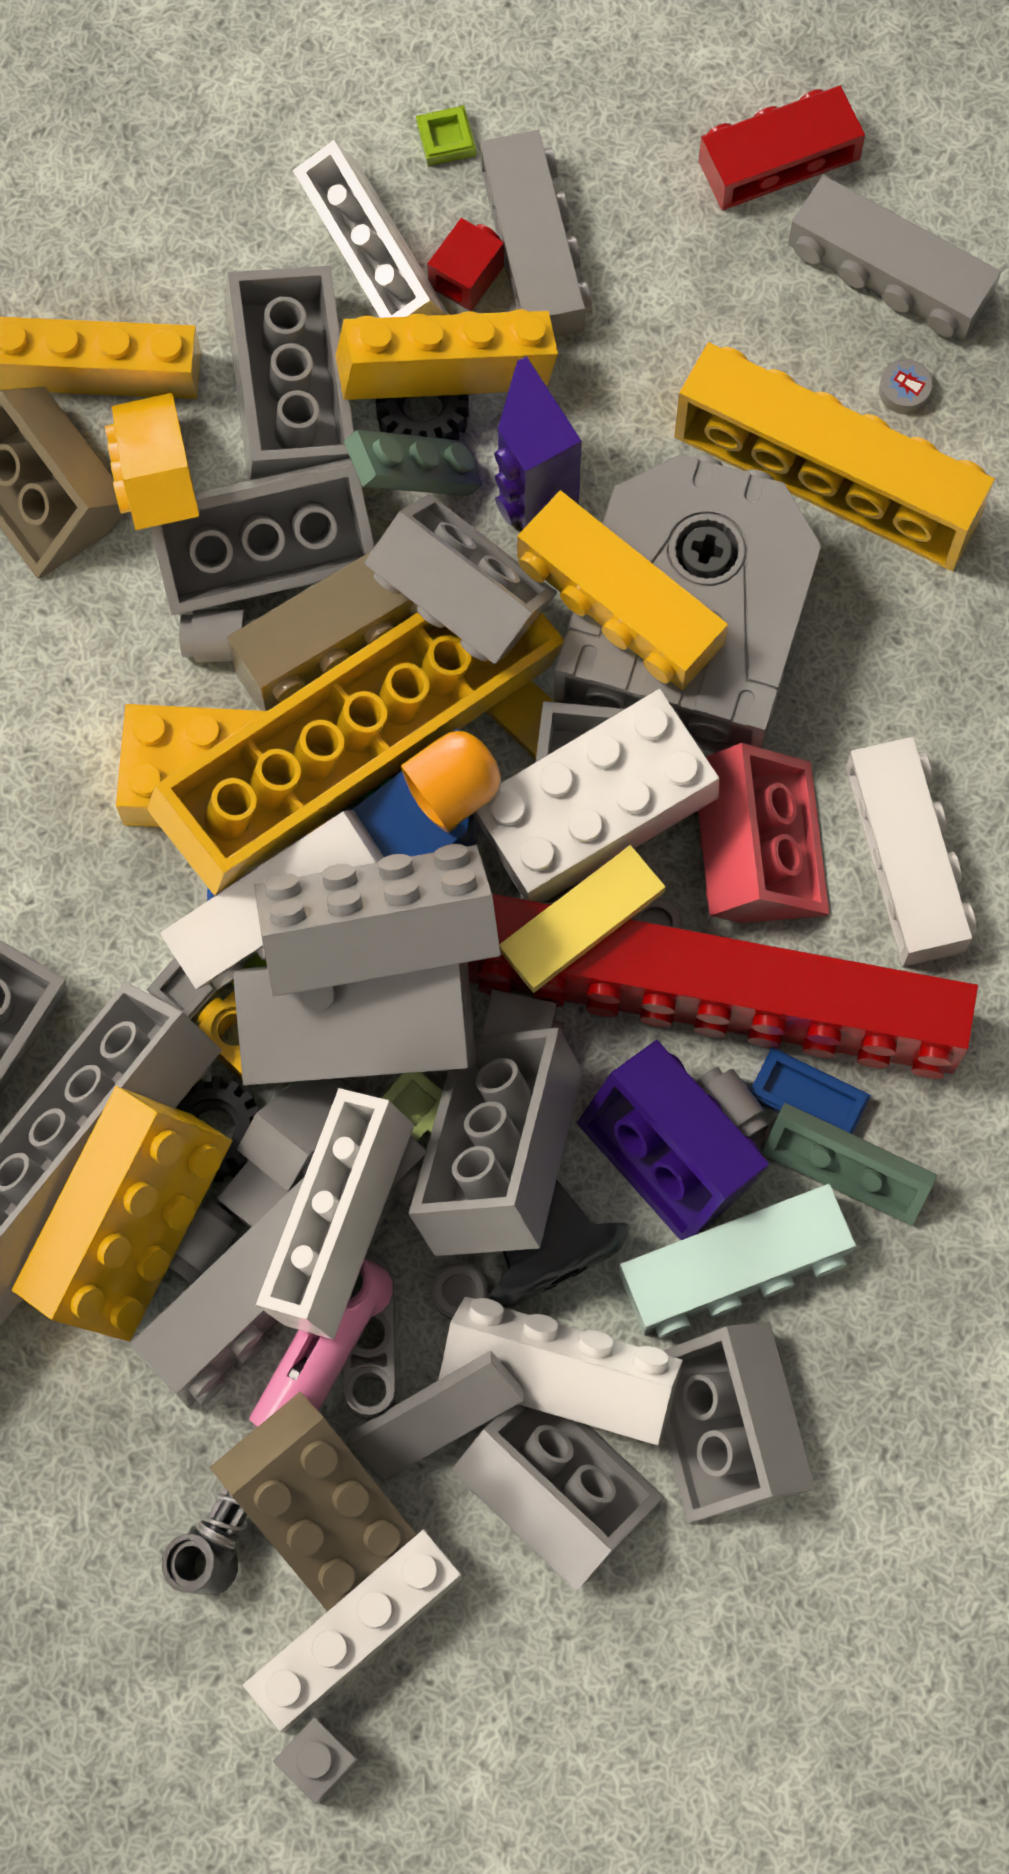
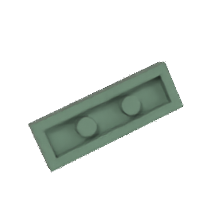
(413, 463)
(849, 1164)

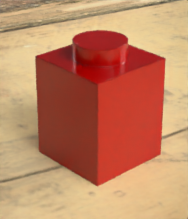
(466, 263)

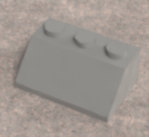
(458, 578)
(734, 1424)
(557, 1488)

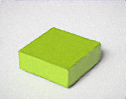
(445, 135)

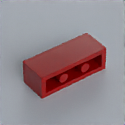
(781, 146)

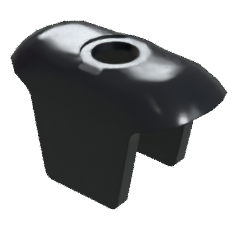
(566, 1250)

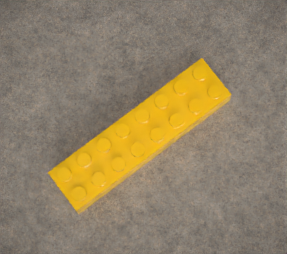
(334, 743)

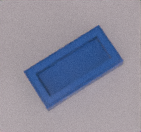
(808, 1089)

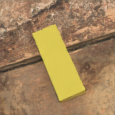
(581, 918)

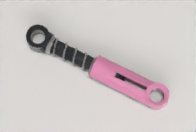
(308, 1368)

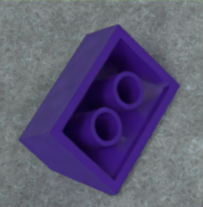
(535, 449)
(671, 1141)

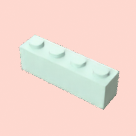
(736, 1260)

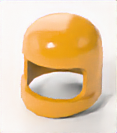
(452, 778)

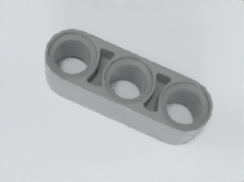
(376, 1362)

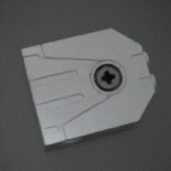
(739, 552)

